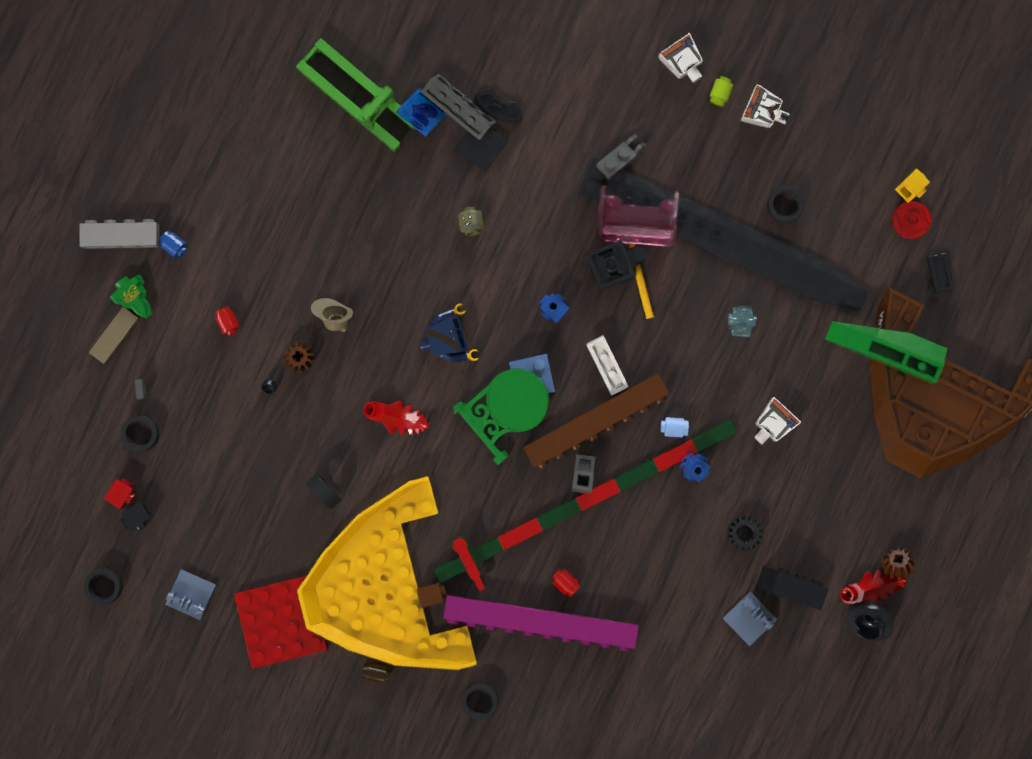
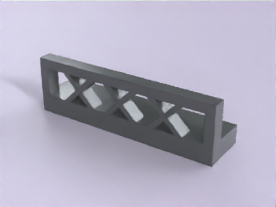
(458, 106)

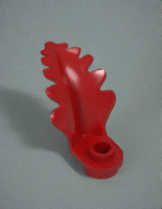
(394, 417)
(871, 588)

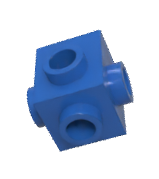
(557, 314)
(694, 461)

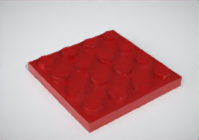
(276, 624)

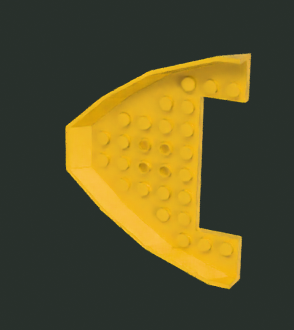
(367, 592)

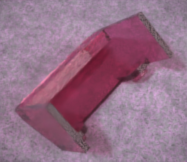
(638, 223)

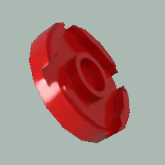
(911, 219)

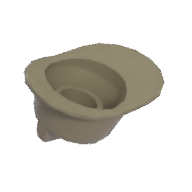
(334, 314)

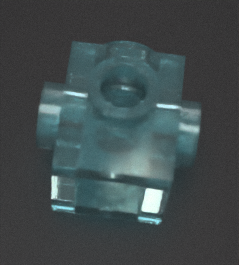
(741, 321)

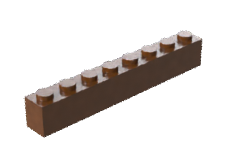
(600, 418)

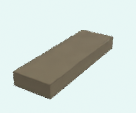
(113, 335)

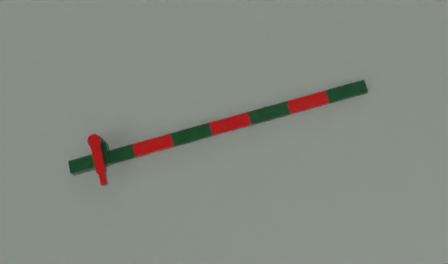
(470, 557)

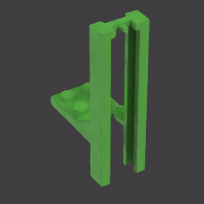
(383, 97)

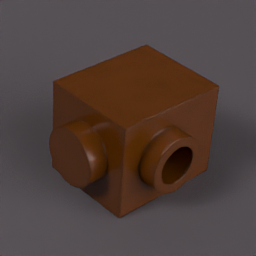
(431, 595)

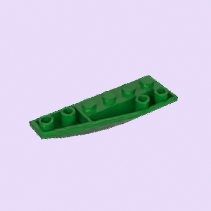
(893, 348)

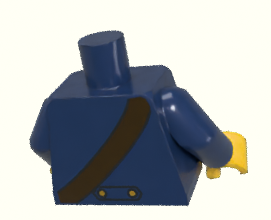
(447, 338)

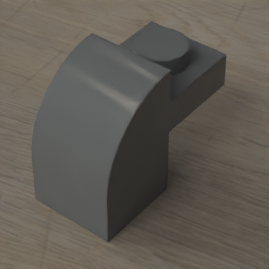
(583, 474)

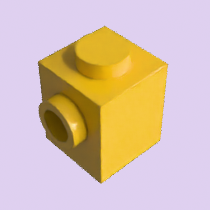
(913, 186)

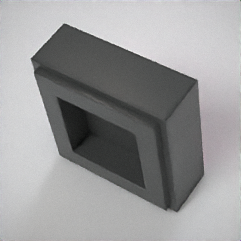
(140, 387)

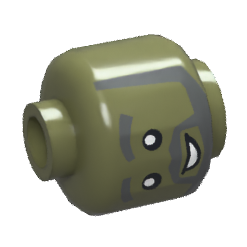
(470, 221)

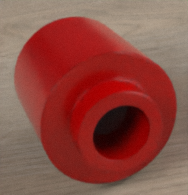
(227, 321)
(565, 582)

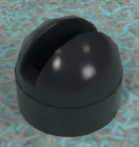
(265, 389)

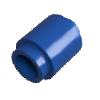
(173, 244)

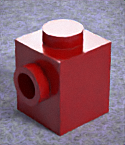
(120, 493)

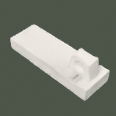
(607, 365)

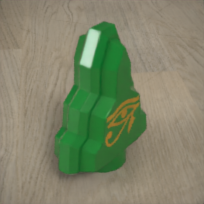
(132, 295)

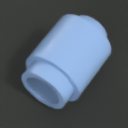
(675, 427)

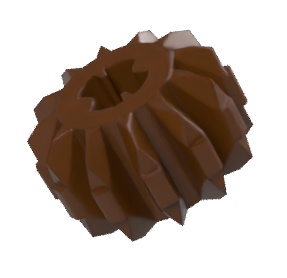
(293, 352)
(898, 563)

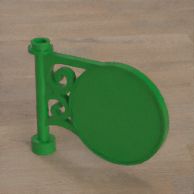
(515, 402)

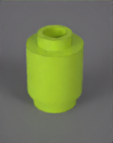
(721, 91)

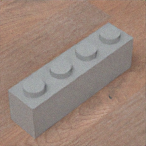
(119, 235)

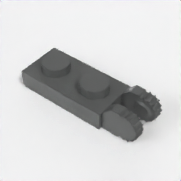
(620, 157)

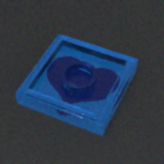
(421, 113)

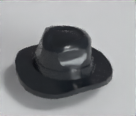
(870, 621)

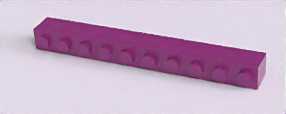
(540, 622)

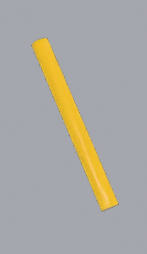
(642, 289)

